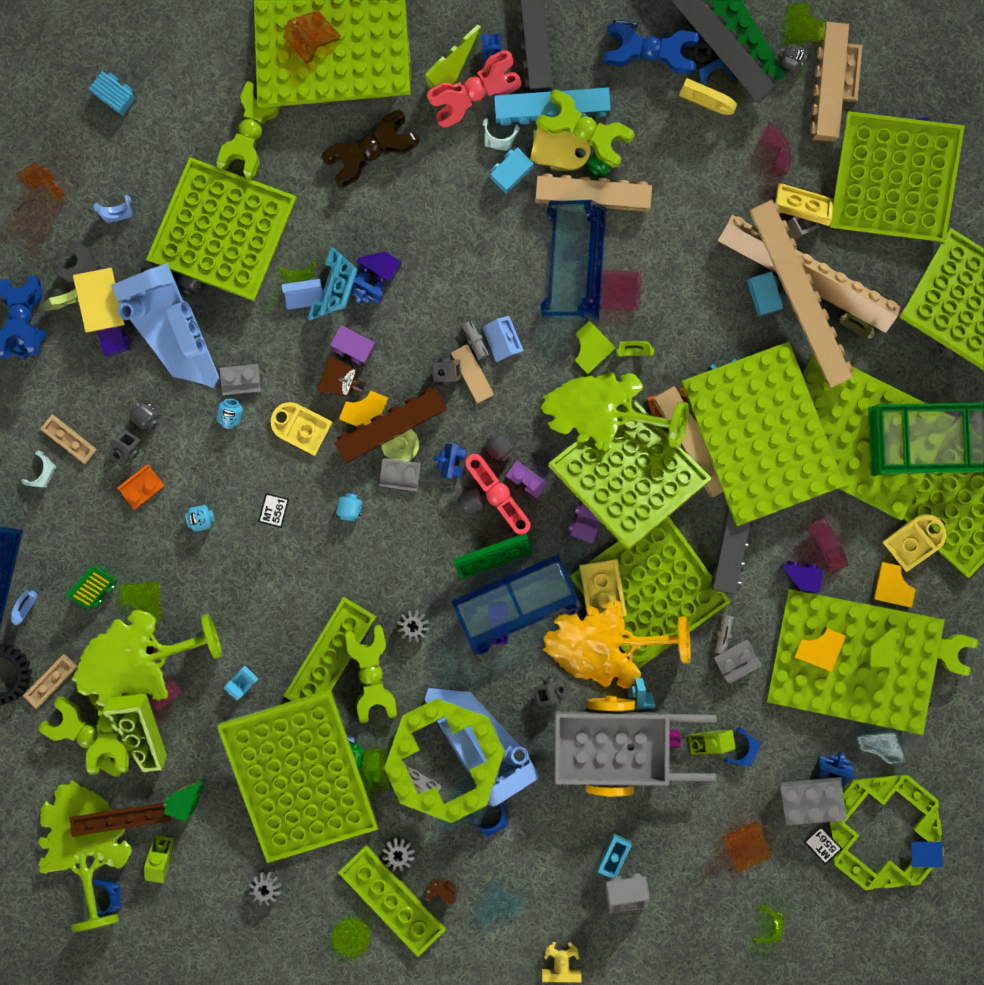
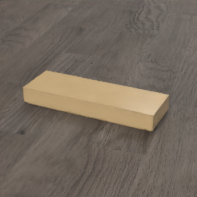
(852, 73)
(473, 374)
(68, 439)
(50, 681)

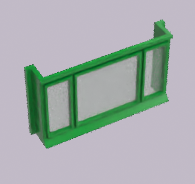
(926, 438)

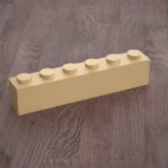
(830, 83)
(609, 194)
(692, 441)

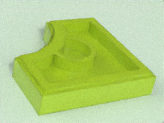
(593, 347)

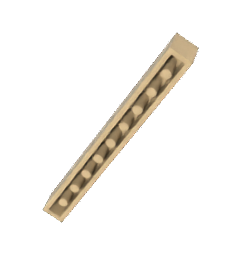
(828, 283)
(800, 293)

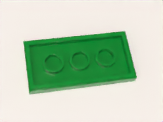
(493, 556)

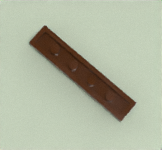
(118, 819)

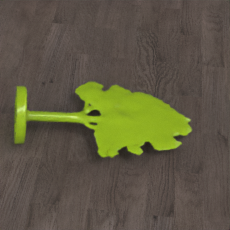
(591, 408)
(119, 660)
(68, 851)

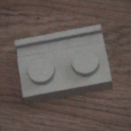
(240, 379)
(400, 474)

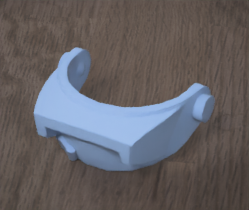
(116, 213)
(16, 615)

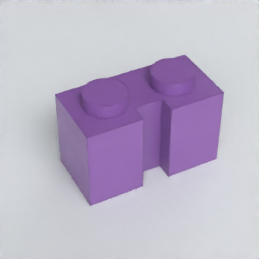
(353, 345)
(522, 474)
(585, 525)

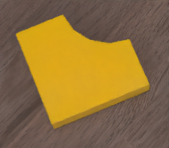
(364, 410)
(892, 587)
(821, 651)

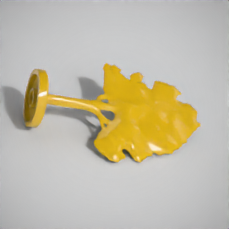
(592, 645)

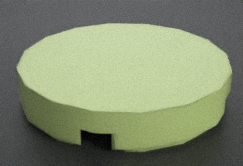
(404, 448)

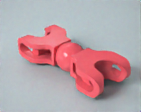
(489, 80)
(497, 494)

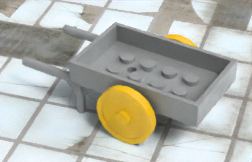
(595, 751)

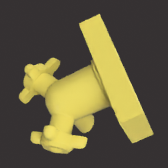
(561, 969)

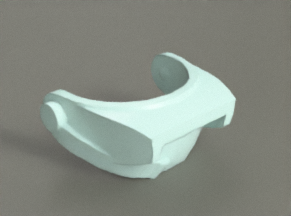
(501, 144)
(47, 473)

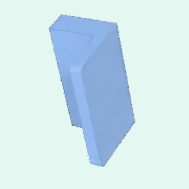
(302, 293)
(502, 338)

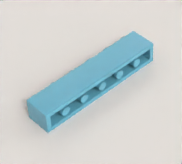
(529, 106)

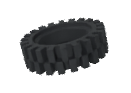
(22, 672)

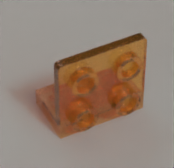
(309, 33)
(35, 175)
(747, 846)

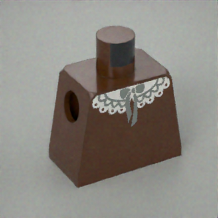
(339, 379)

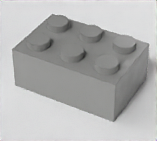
(813, 801)
(627, 894)

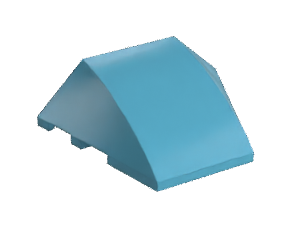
(337, 286)

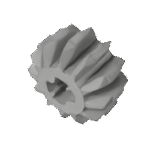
(407, 629)
(406, 854)
(272, 887)

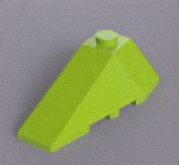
(451, 68)

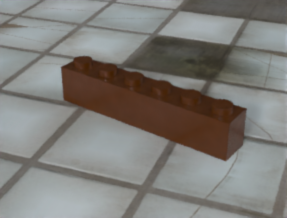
(390, 425)

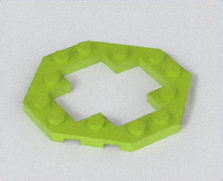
(406, 745)
(882, 789)

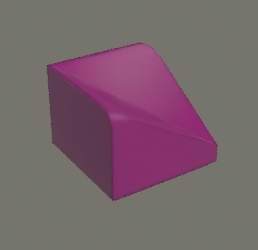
(674, 738)

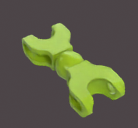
(585, 128)
(249, 131)
(949, 652)
(370, 674)
(74, 728)
(107, 744)

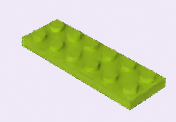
(329, 653)
(392, 900)

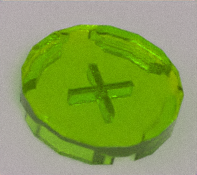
(351, 937)

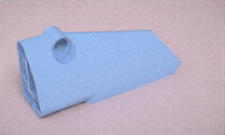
(166, 324)
(512, 774)

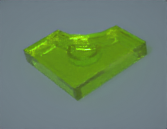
(802, 26)
(143, 597)

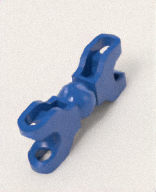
(651, 48)
(17, 327)

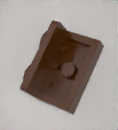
(443, 888)

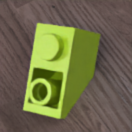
(883, 652)
(712, 742)
(158, 859)

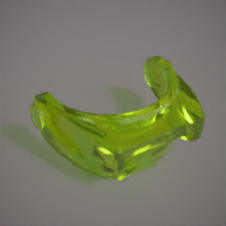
(289, 275)
(779, 925)

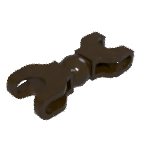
(370, 148)

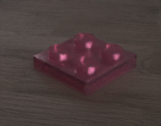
(620, 290)

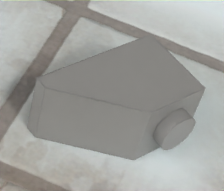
(800, 227)

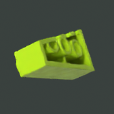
(138, 729)

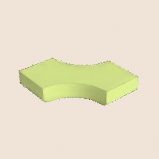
(60, 301)

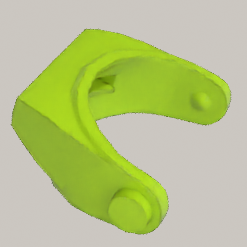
(646, 349)

